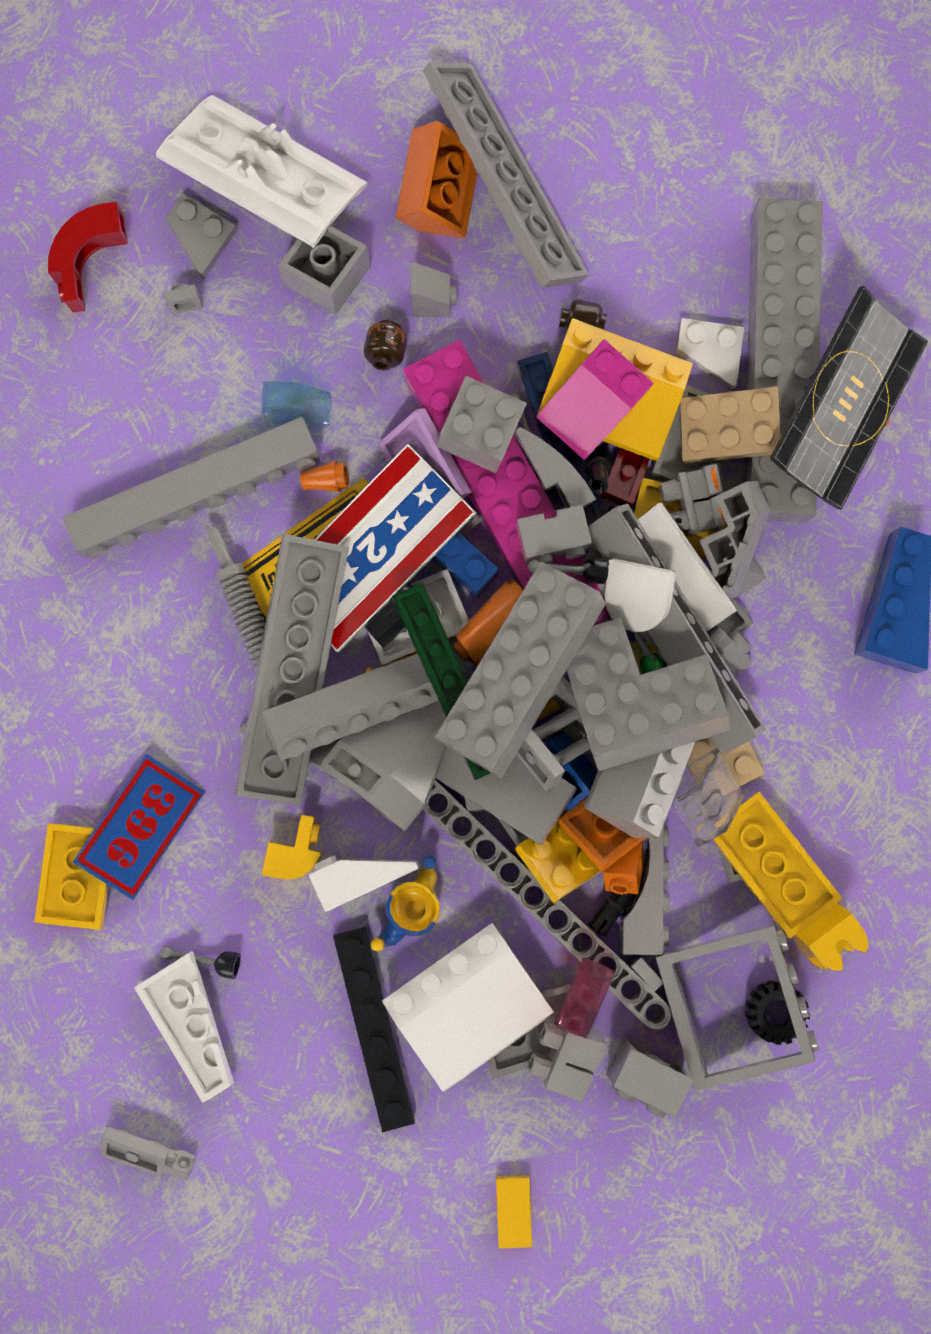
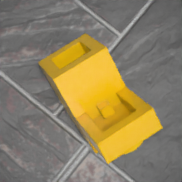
(295, 861)

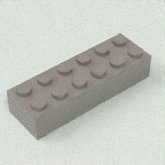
(521, 669)

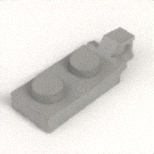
(145, 1154)

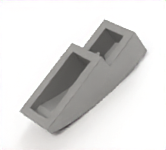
(554, 470)

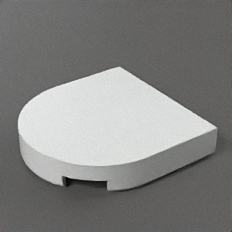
(638, 594)

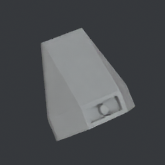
(389, 762)

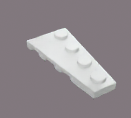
(185, 1019)

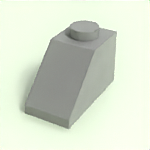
(430, 292)

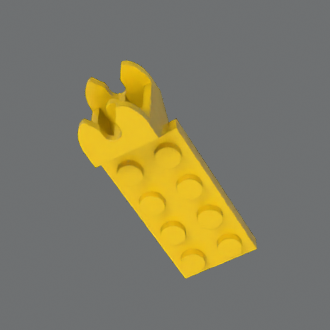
(790, 885)

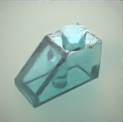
(292, 400)

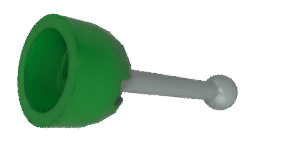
(649, 661)

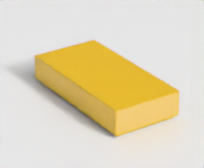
(513, 1211)

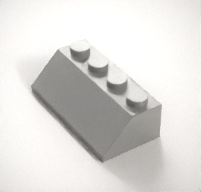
(639, 792)

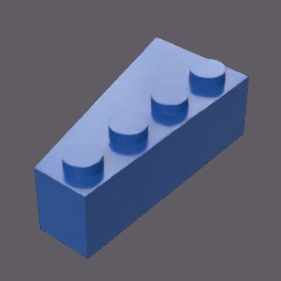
(899, 607)

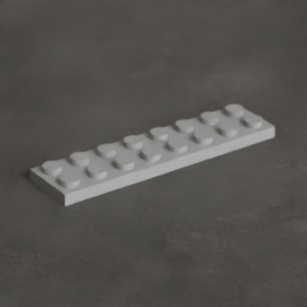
(505, 173)
(291, 660)

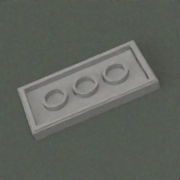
(513, 799)

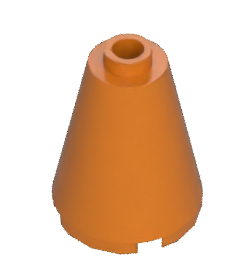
(483, 627)

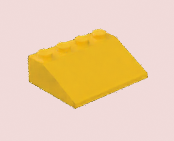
(650, 420)

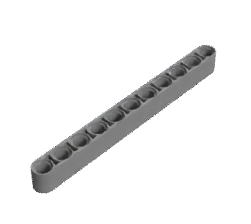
(565, 934)

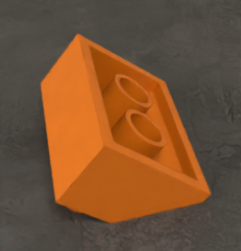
(437, 182)

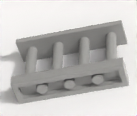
(535, 755)

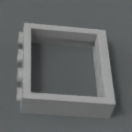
(683, 1021)

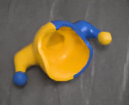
(411, 908)

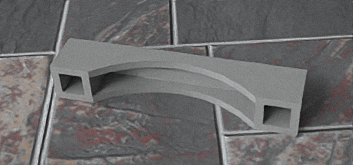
(643, 923)

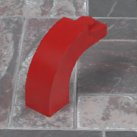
(79, 239)

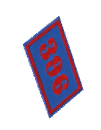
(139, 827)

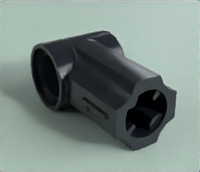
(387, 623)

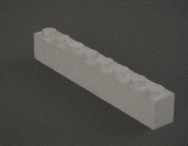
(192, 488)
(680, 632)

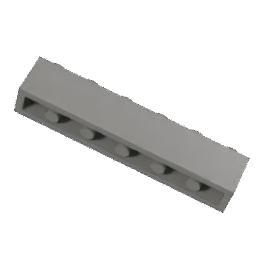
(348, 707)

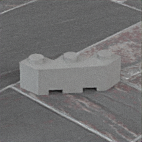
(734, 547)

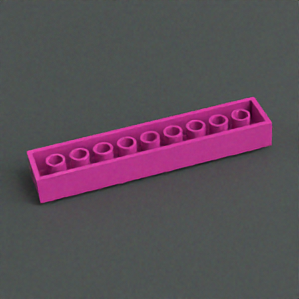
(496, 496)

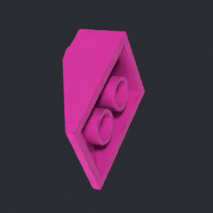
(594, 399)

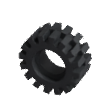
(756, 1014)

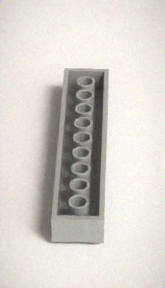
(784, 330)

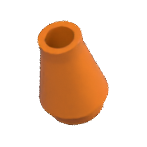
(327, 477)

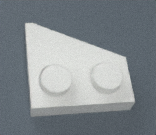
(712, 347)

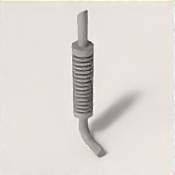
(240, 599)

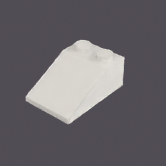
(351, 877)

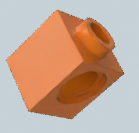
(625, 873)

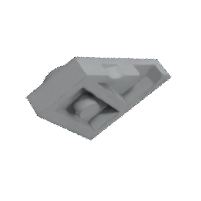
(200, 232)

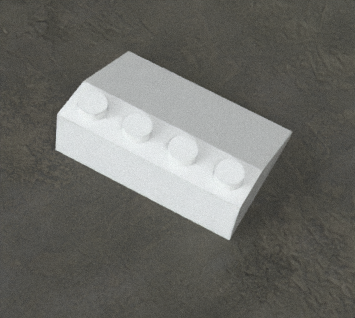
(467, 1007)

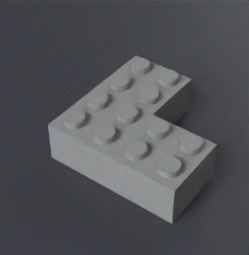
(644, 713)

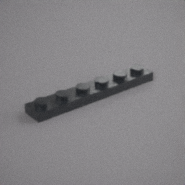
(374, 1029)

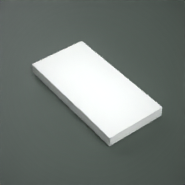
(692, 575)

